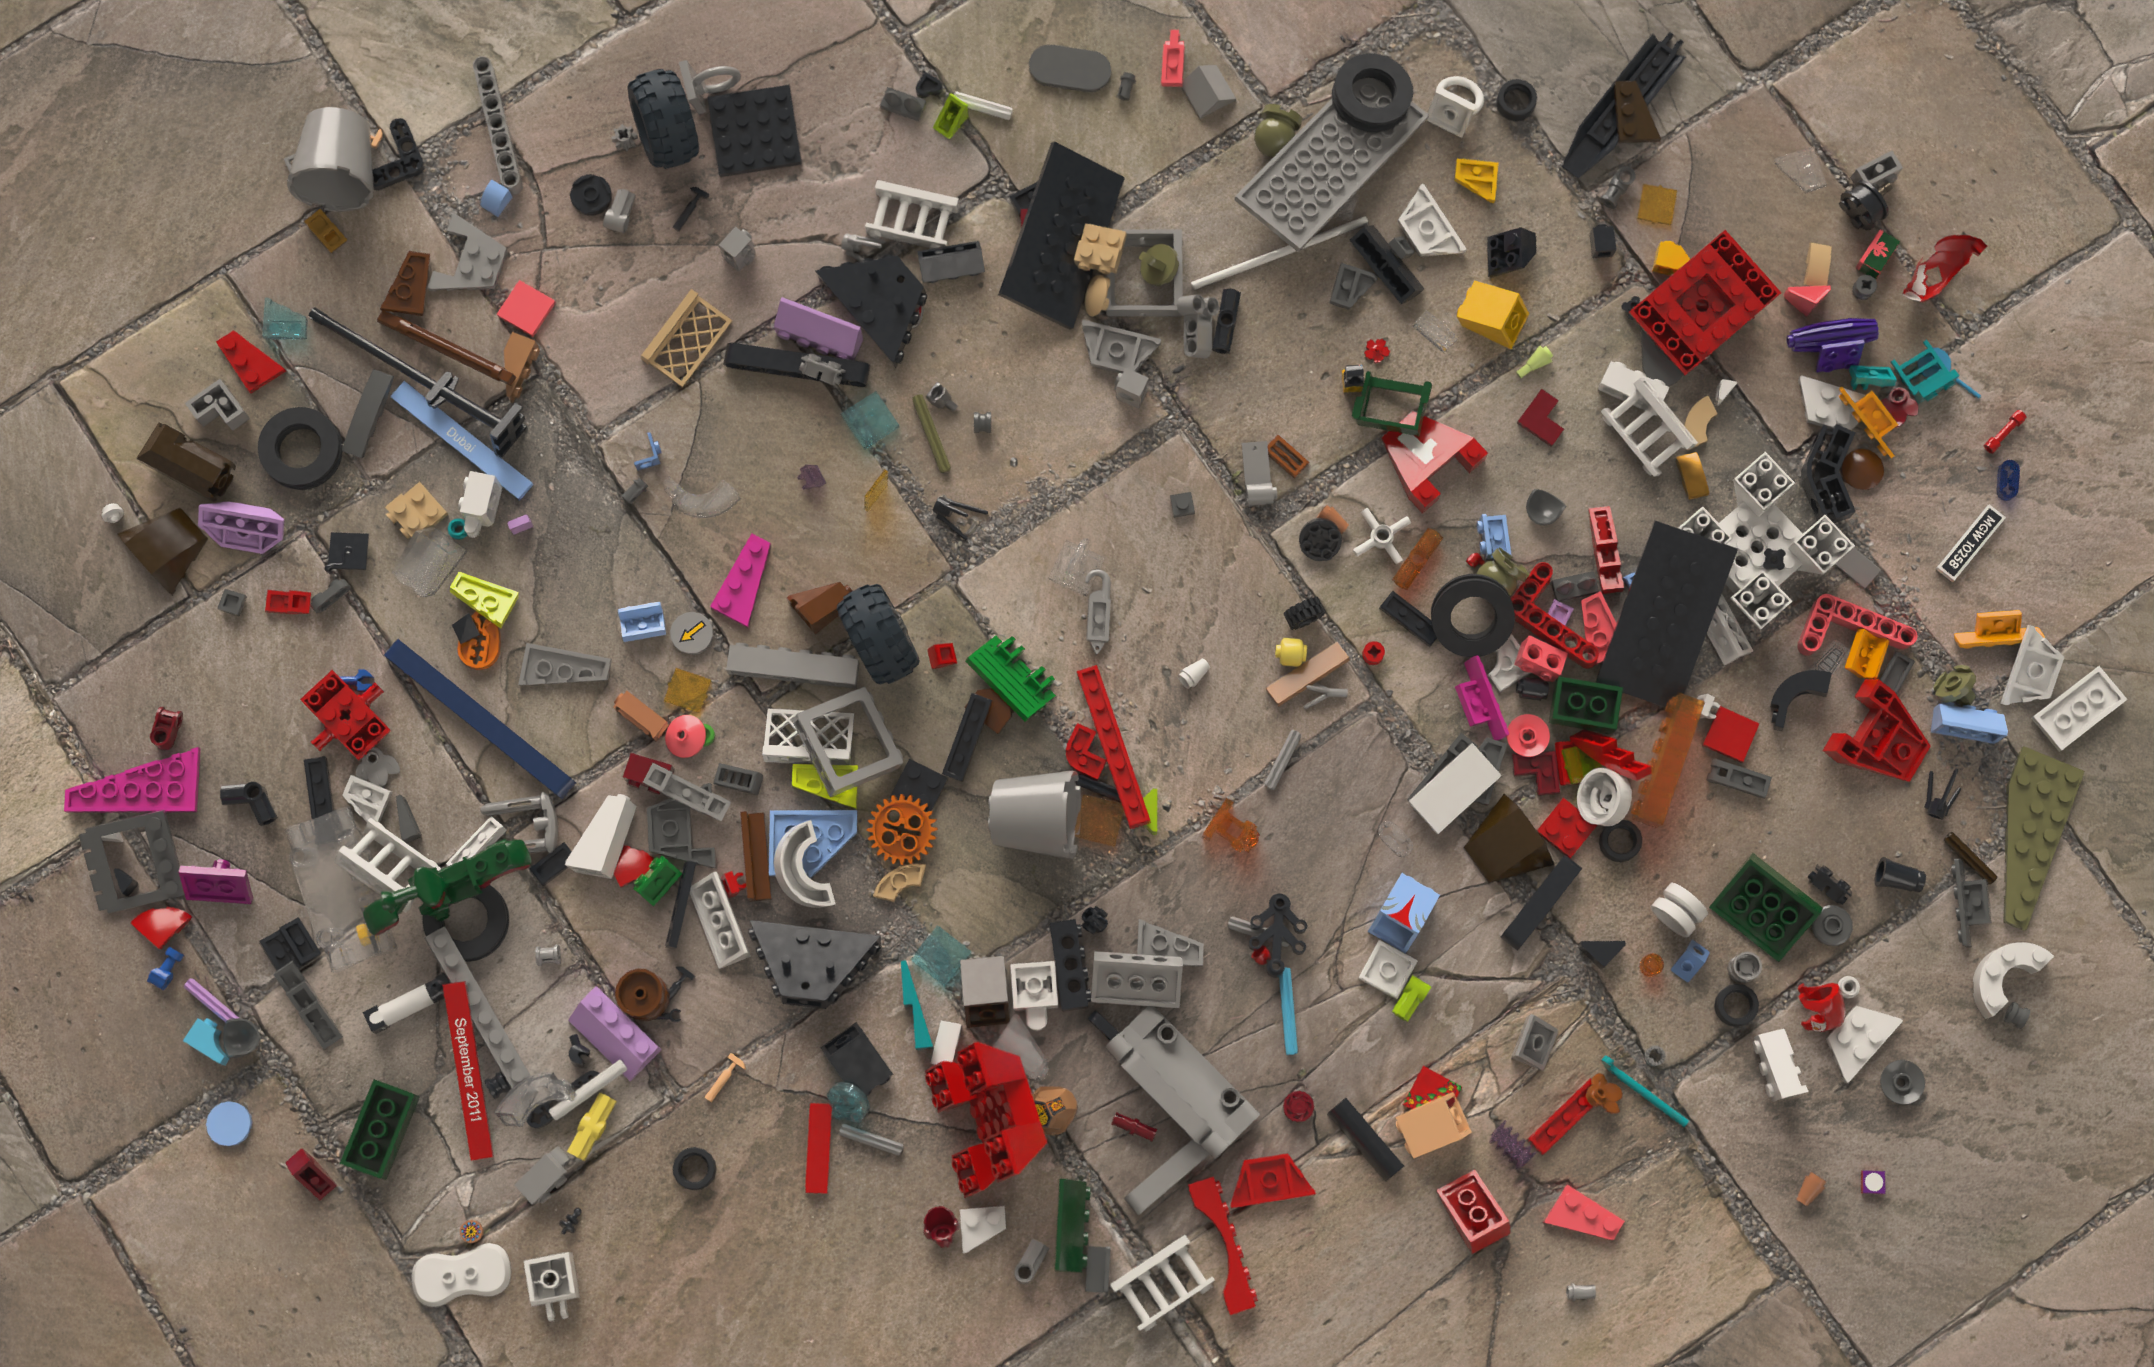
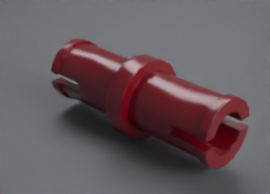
(1134, 1126)

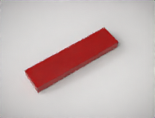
(1562, 1120)
(818, 1148)

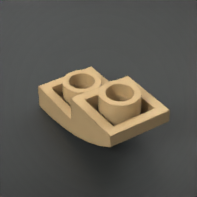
(1818, 265)

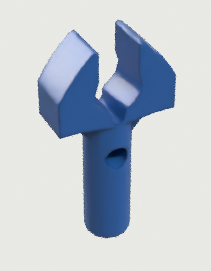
(362, 673)

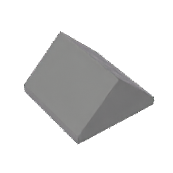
(1207, 90)
(1534, 1042)

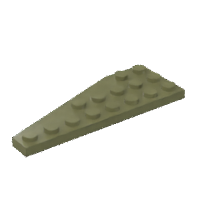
(2036, 811)

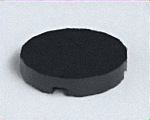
(591, 194)

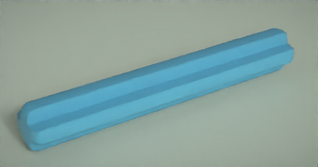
(1288, 1012)

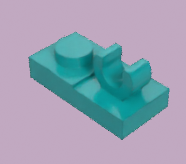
(1871, 375)

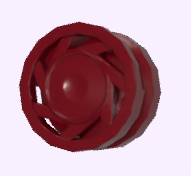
(1298, 1106)

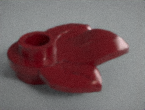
(1900, 409)

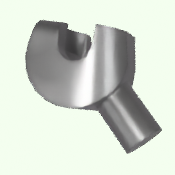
(940, 397)

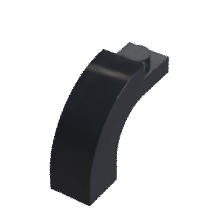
(1805, 682)

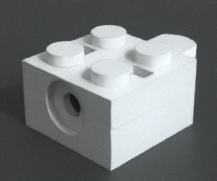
(1034, 991)

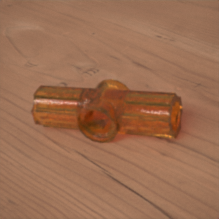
(1411, 569)

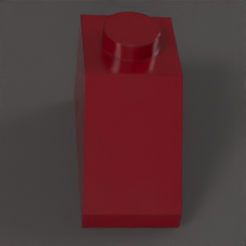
(310, 1174)

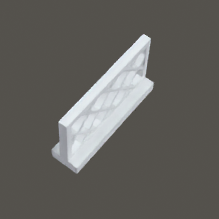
(799, 755)

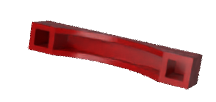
(1207, 1200)

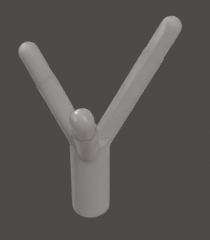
(1329, 692)

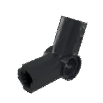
(241, 794)

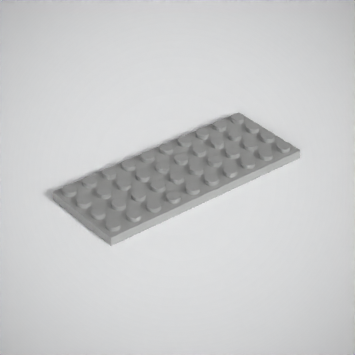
(1324, 167)

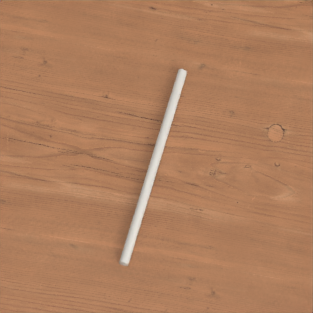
(1277, 254)

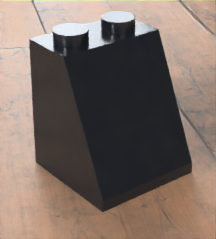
(857, 1059)

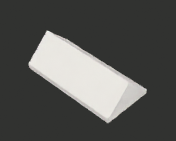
(719, 921)

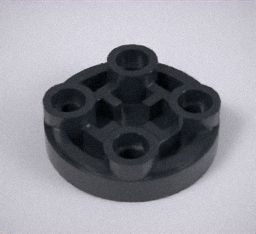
(1320, 539)

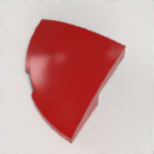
(631, 865)
(161, 924)

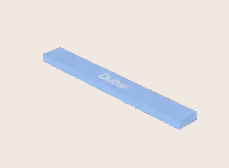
(461, 440)

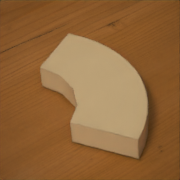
(1698, 419)
(898, 880)

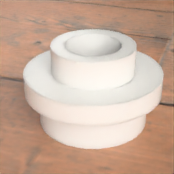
(112, 513)
(1855, 987)

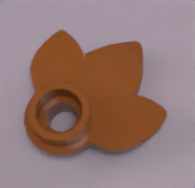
(1604, 1094)

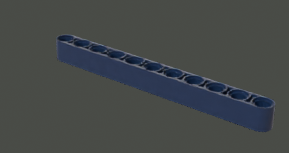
(480, 719)

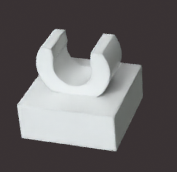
(1707, 706)

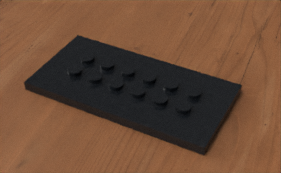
(1042, 265)
(1666, 614)

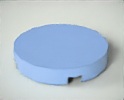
(229, 1123)

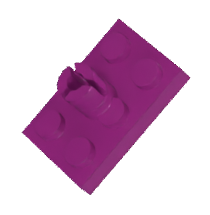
(216, 883)

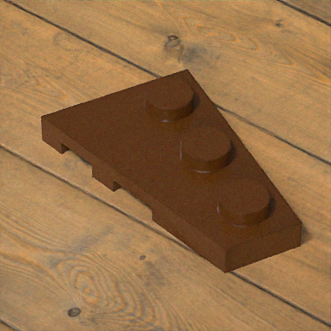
(409, 287)

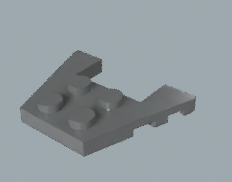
(672, 835)

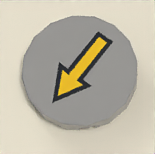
(691, 633)

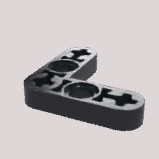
(406, 159)

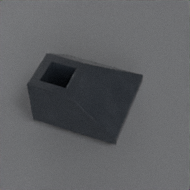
(1510, 251)

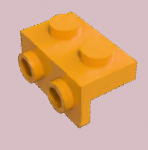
(1866, 655)

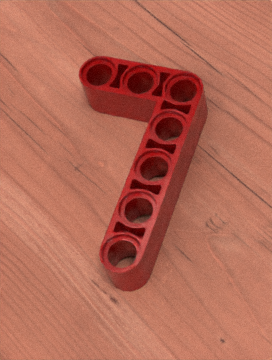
(1547, 622)

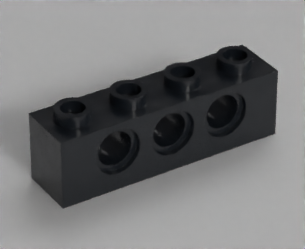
(1060, 931)

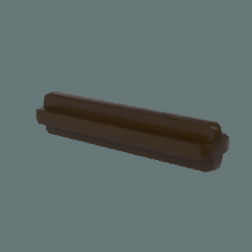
(1970, 858)

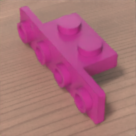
(1479, 700)

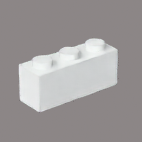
(1619, 383)

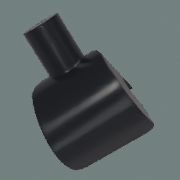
(576, 1051)

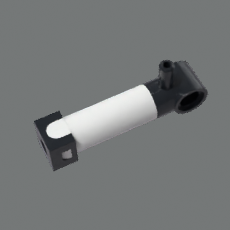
(381, 1017)

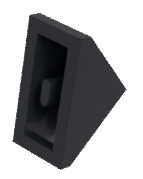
(1601, 951)

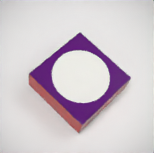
(1873, 1182)

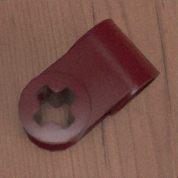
(166, 723)

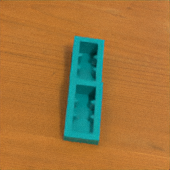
(910, 998)

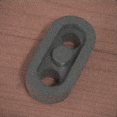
(324, 600)

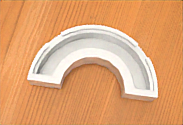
(790, 870)
(1991, 970)

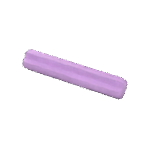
(209, 1000)

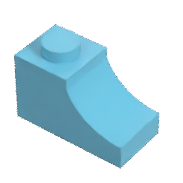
(205, 1038)

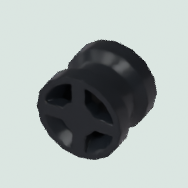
(497, 1085)

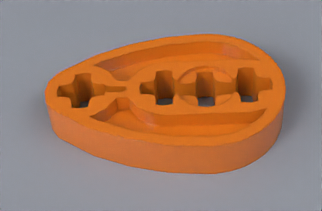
(491, 645)

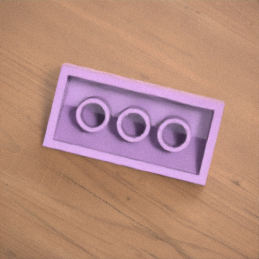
(817, 330)
(613, 1032)

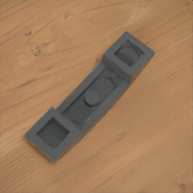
(1452, 752)

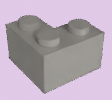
(216, 402)

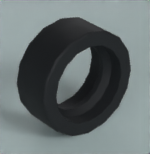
(1521, 85)
(1618, 857)
(1750, 995)
(682, 1156)

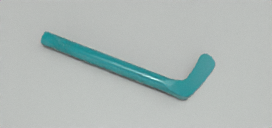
(1608, 1063)

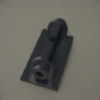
(1824, 878)

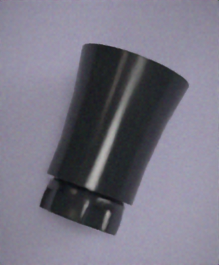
(1899, 876)

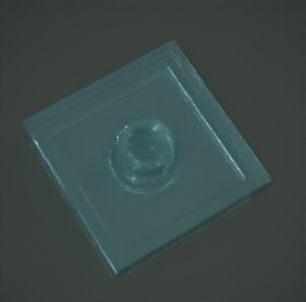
(940, 955)

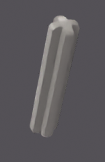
(1282, 760)
(1244, 927)
(871, 1139)

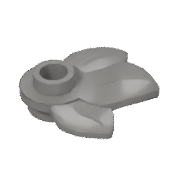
(377, 771)

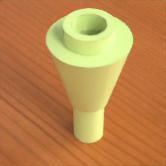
(1540, 358)

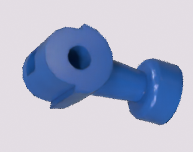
(162, 976)

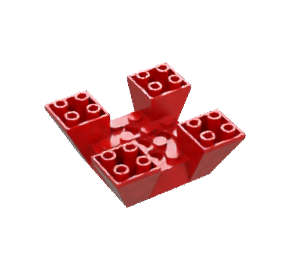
(1002, 1110)

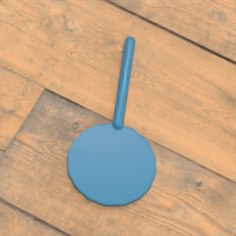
(1947, 362)

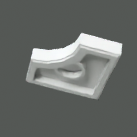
(1505, 672)

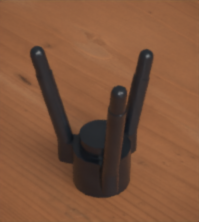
(946, 507)
(1938, 807)

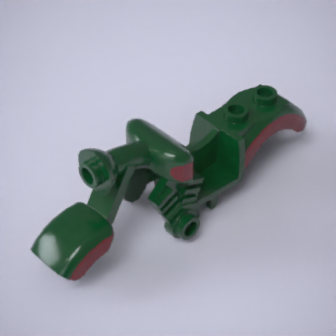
(448, 885)

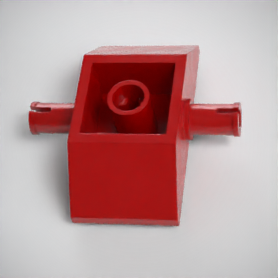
(331, 702)

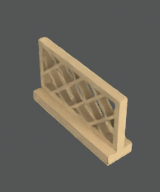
(669, 331)

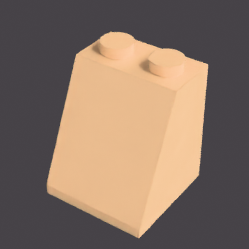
(1432, 1125)

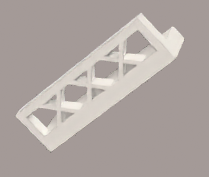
(1724, 638)

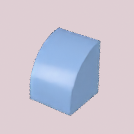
(495, 198)

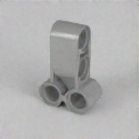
(1198, 324)

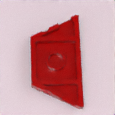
(1269, 1181)

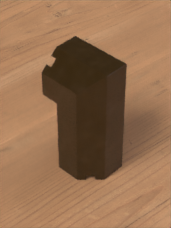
(187, 462)

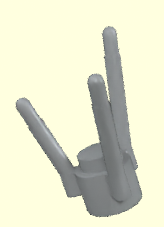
(854, 242)

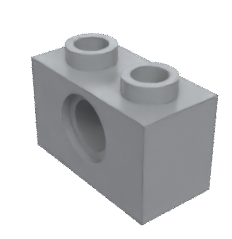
(1131, 387)

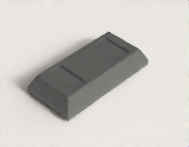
(1897, 671)

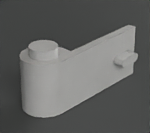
(1257, 474)

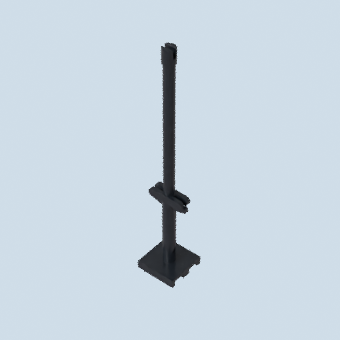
(504, 431)

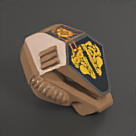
(1055, 1108)

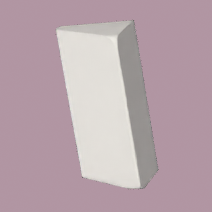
(946, 1042)

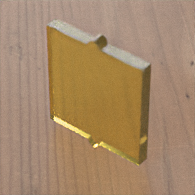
(1657, 204)
(876, 490)
(687, 690)

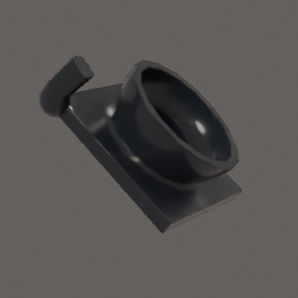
(347, 551)

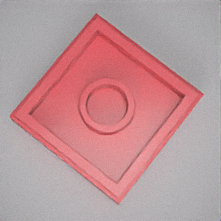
(526, 308)

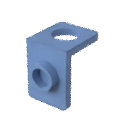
(654, 460)
(1690, 961)

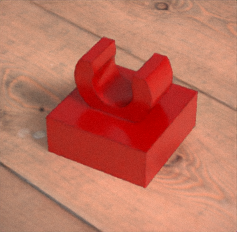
(731, 885)

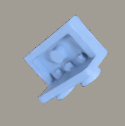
(1494, 534)
(642, 621)

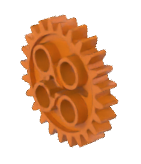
(907, 810)

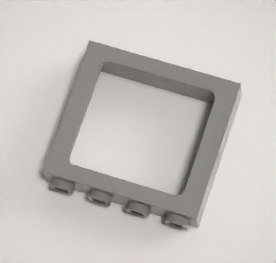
(1149, 238)
(832, 782)

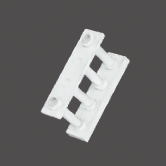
(906, 196)
(1669, 423)
(368, 872)
(1161, 1261)

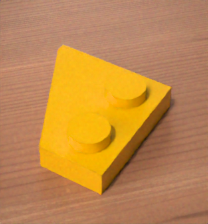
(1477, 177)

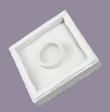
(1388, 969)

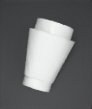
(1192, 674)

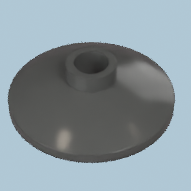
(1913, 1082)

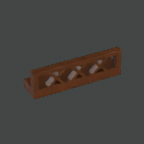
(755, 856)

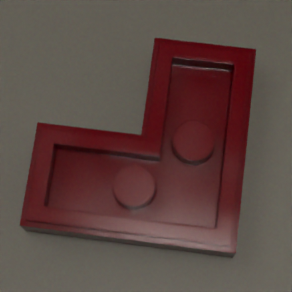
(1536, 418)
(1543, 767)

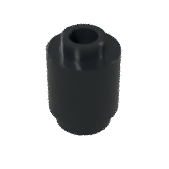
(1532, 688)

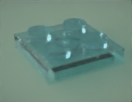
(870, 420)

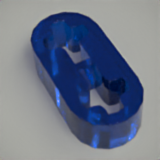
(2013, 480)

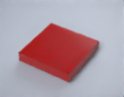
(1730, 734)

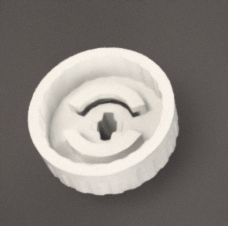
(1615, 797)

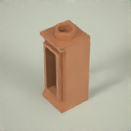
(640, 715)

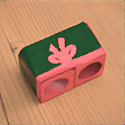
(1877, 254)

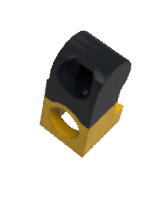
(1353, 378)

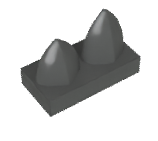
(903, 104)
(1575, 586)

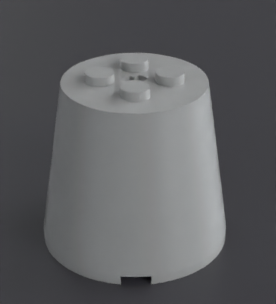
(333, 161)
(1036, 813)

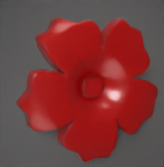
(1376, 350)

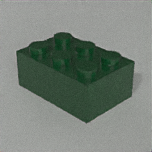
(1585, 705)

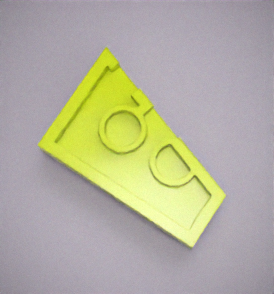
(485, 597)
(807, 779)

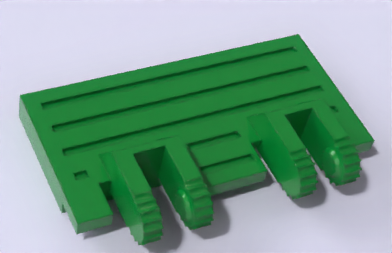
(1011, 679)

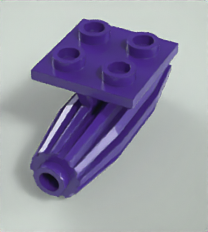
(1836, 340)

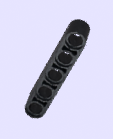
(1541, 902)

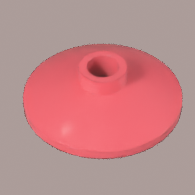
(1535, 728)
(692, 741)

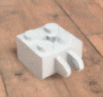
(479, 501)
(564, 1287)

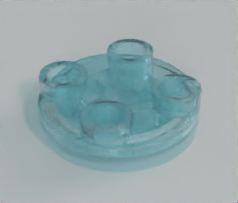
(848, 1102)

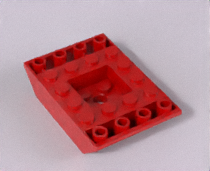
(1727, 283)

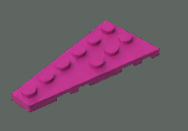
(151, 787)

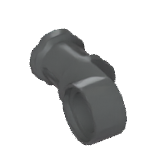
(1617, 187)

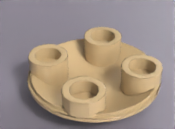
(1096, 295)

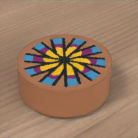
(471, 1231)

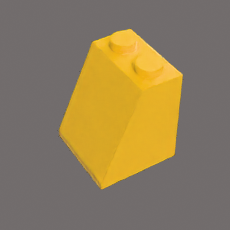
(1493, 313)

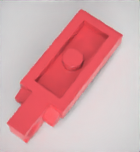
(1173, 61)

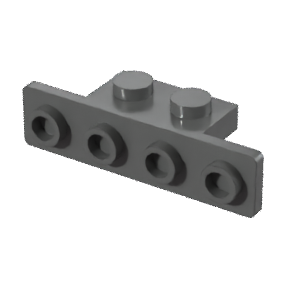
(1973, 902)

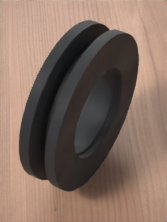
(1379, 68)
(285, 423)
(1472, 644)
(493, 934)

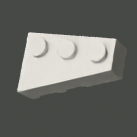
(1778, 1065)

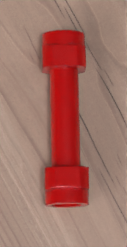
(1994, 442)

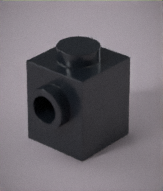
(1602, 241)

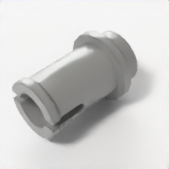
(1580, 1292)

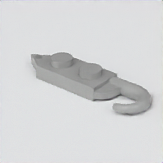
(1098, 612)

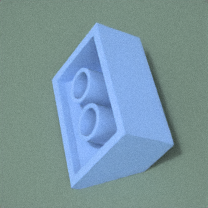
(1968, 723)

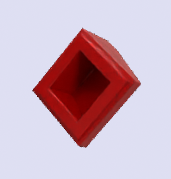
(942, 655)

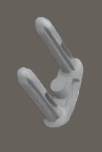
(548, 822)

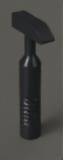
(690, 208)
(677, 985)

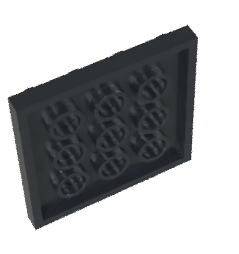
(754, 130)

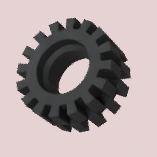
(1304, 613)

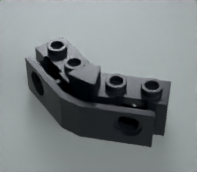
(1823, 482)

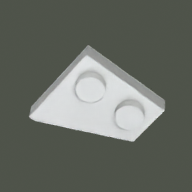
(366, 798)
(981, 1225)

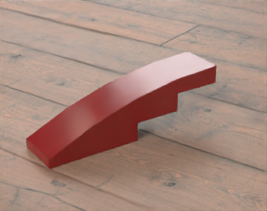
(1605, 550)
(1606, 752)

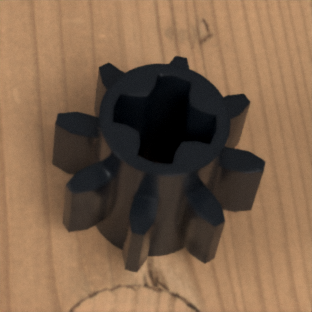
(1094, 920)

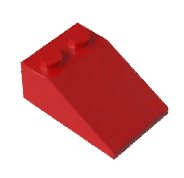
(1474, 1211)

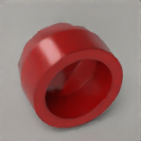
(1261, 955)

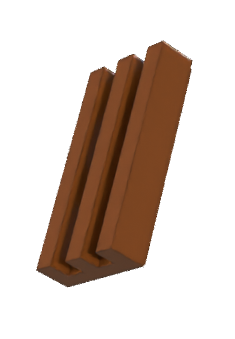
(1299, 468)

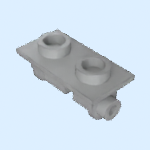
(830, 370)

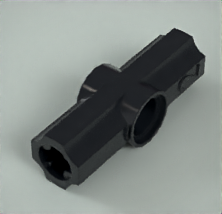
(1223, 332)

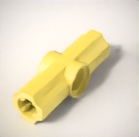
(592, 1126)

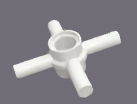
(1389, 531)

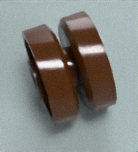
(629, 993)

